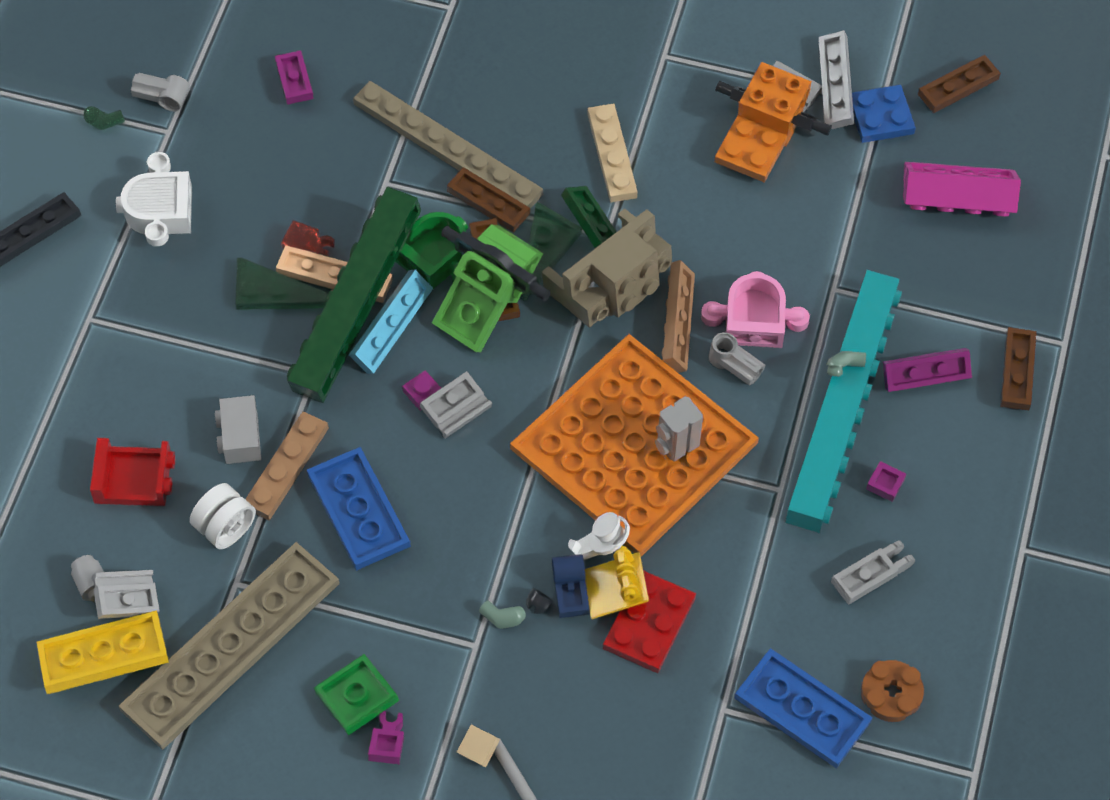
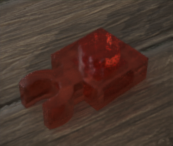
(307, 239)

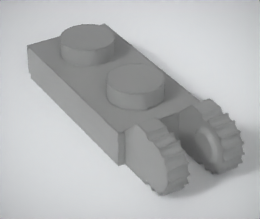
(871, 572)

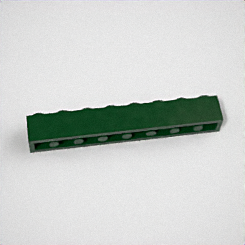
(354, 294)

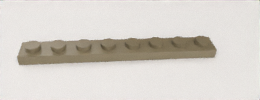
(444, 143)

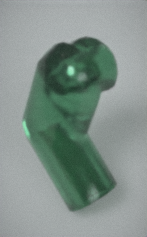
(101, 119)

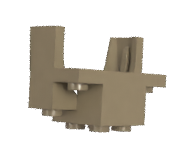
(622, 267)

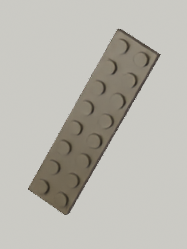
(228, 645)

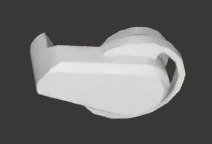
(605, 537)

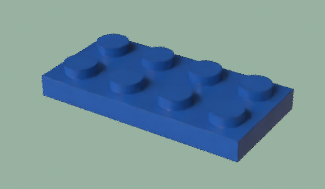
(358, 508)
(803, 708)

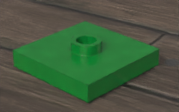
(356, 694)

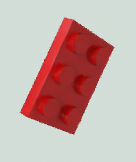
(649, 629)

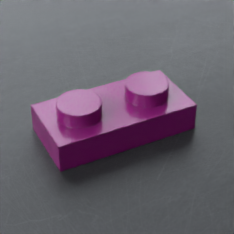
(294, 77)

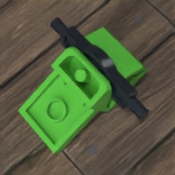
(488, 276)

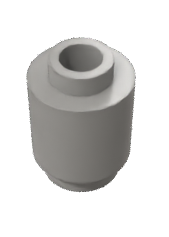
(82, 573)

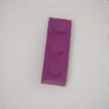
(927, 369)

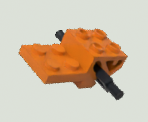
(765, 120)

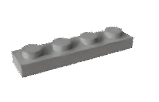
(836, 80)

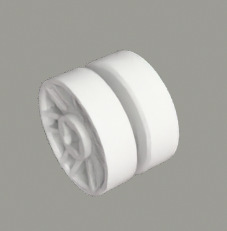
(222, 516)

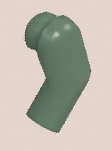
(843, 359)
(504, 617)

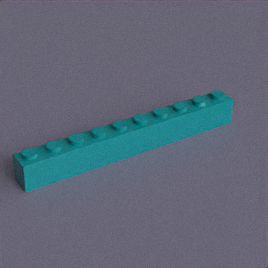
(842, 404)

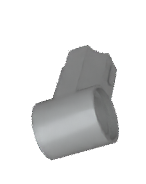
(167, 92)
(736, 359)

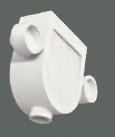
(157, 201)

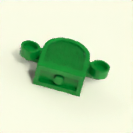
(429, 251)

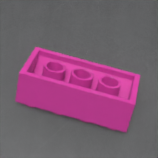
(961, 188)

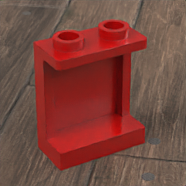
(131, 474)

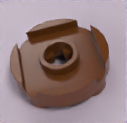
(904, 678)

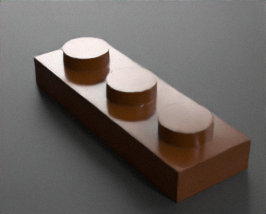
(959, 83)
(488, 199)
(1018, 368)

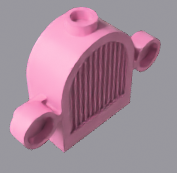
(756, 312)

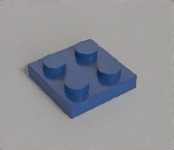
(882, 114)

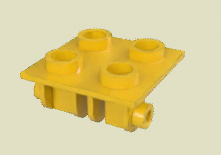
(616, 584)

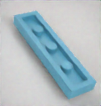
(391, 321)

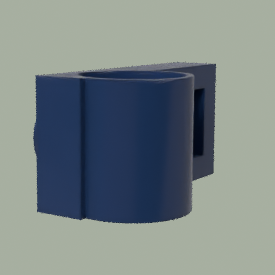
(570, 585)

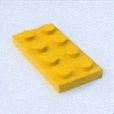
(102, 652)

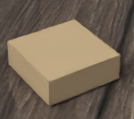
(478, 745)

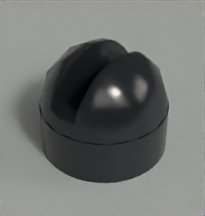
(539, 600)

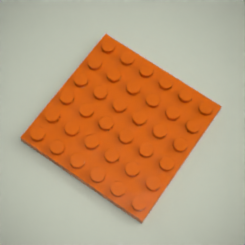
(603, 449)

